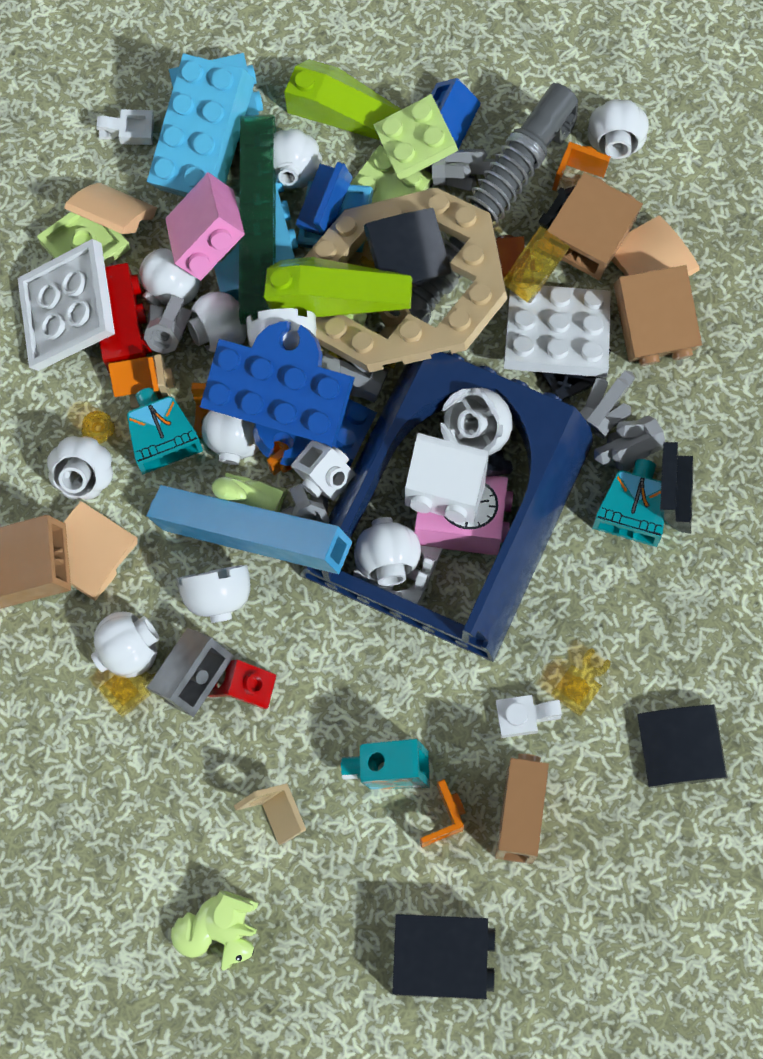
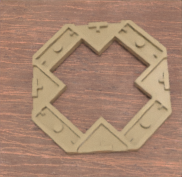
(414, 338)

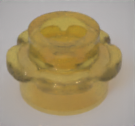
(94, 419)

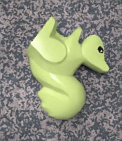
(249, 492)
(218, 920)

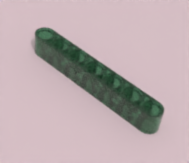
(256, 211)

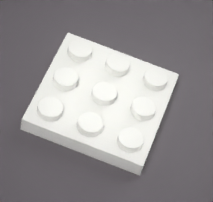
(65, 305)
(559, 332)

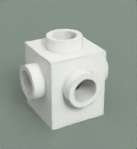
(323, 470)

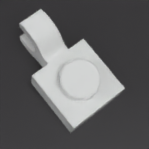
(132, 127)
(520, 716)

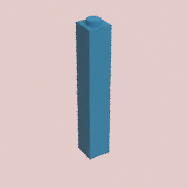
(250, 529)

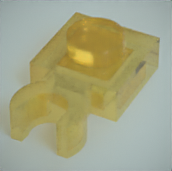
(578, 686)
(126, 692)

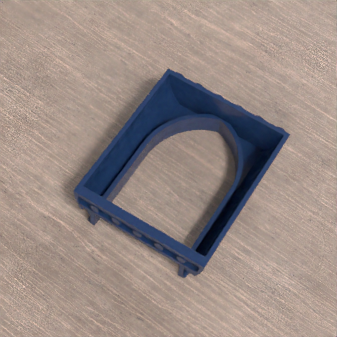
(556, 449)

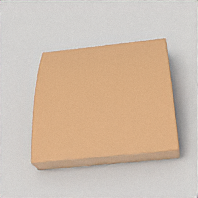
(110, 208)
(653, 248)
(95, 549)

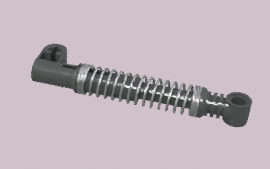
(525, 151)

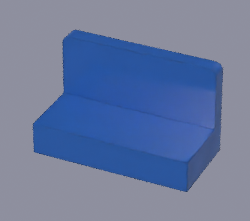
(456, 106)
(324, 198)

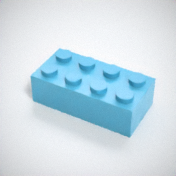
(200, 124)

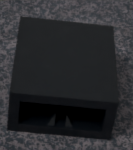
(442, 957)

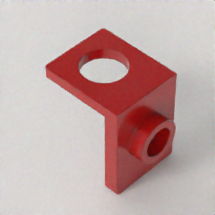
(246, 684)

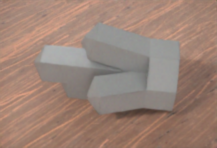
(458, 167)
(166, 328)
(365, 383)
(602, 413)
(631, 442)
(312, 509)

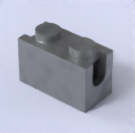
(190, 671)

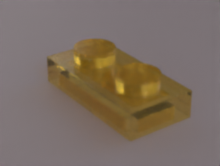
(535, 264)

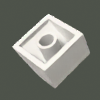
(446, 478)

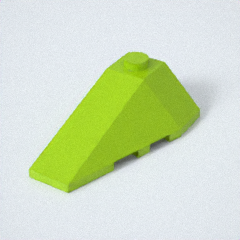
(335, 99)
(334, 288)

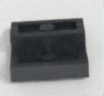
(409, 245)
(676, 488)
(682, 746)

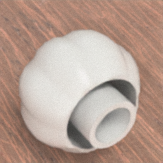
(623, 127)
(295, 158)
(164, 278)
(216, 318)
(229, 437)
(80, 467)
(387, 552)
(125, 644)

